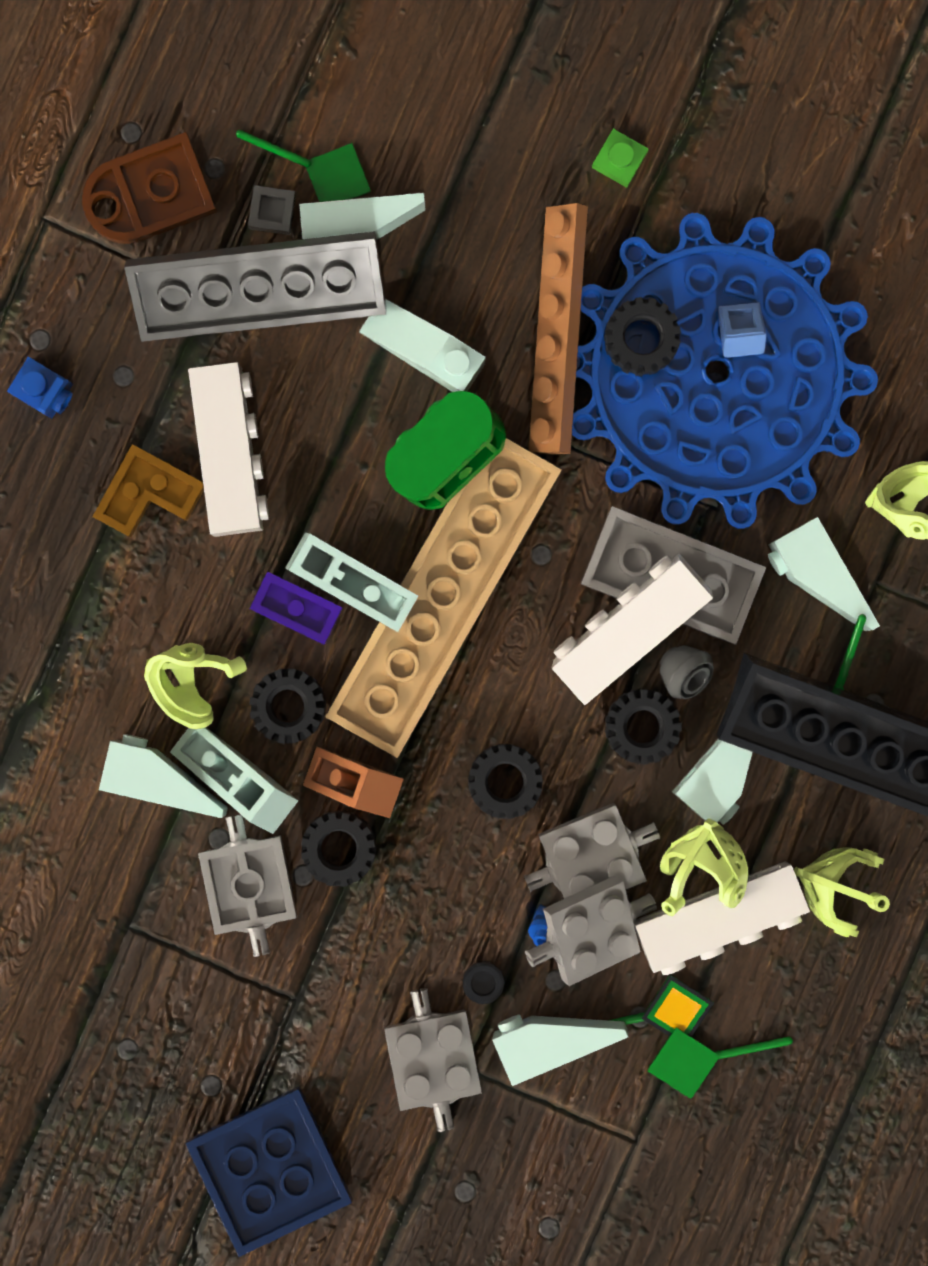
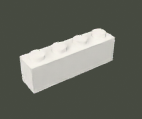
(227, 450)
(631, 628)
(708, 925)

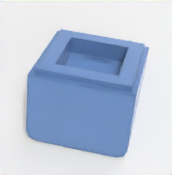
(742, 329)

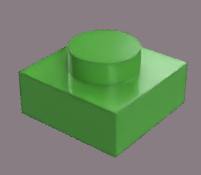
(620, 158)

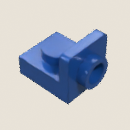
(41, 388)

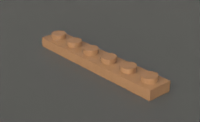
(558, 329)

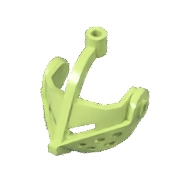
(913, 482)
(184, 702)
(728, 871)
(821, 882)

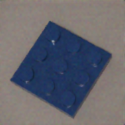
(269, 1171)

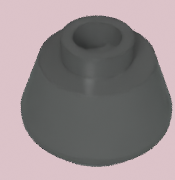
(686, 671)

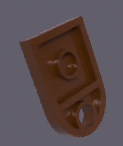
(151, 189)

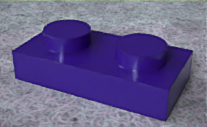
(296, 608)

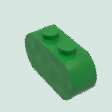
(445, 450)

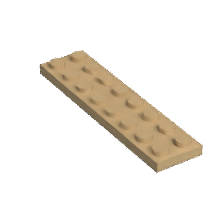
(452, 583)

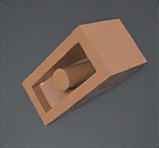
(353, 782)

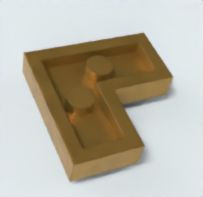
(146, 480)

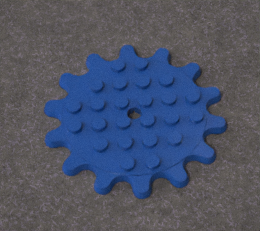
(769, 411)

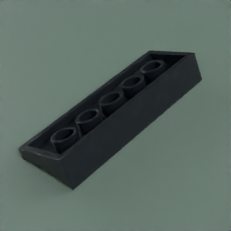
(828, 733)

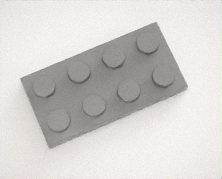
(634, 545)

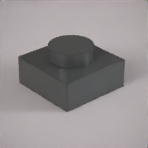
(272, 210)

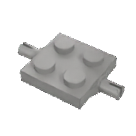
(591, 852)
(248, 885)
(591, 930)
(432, 1059)

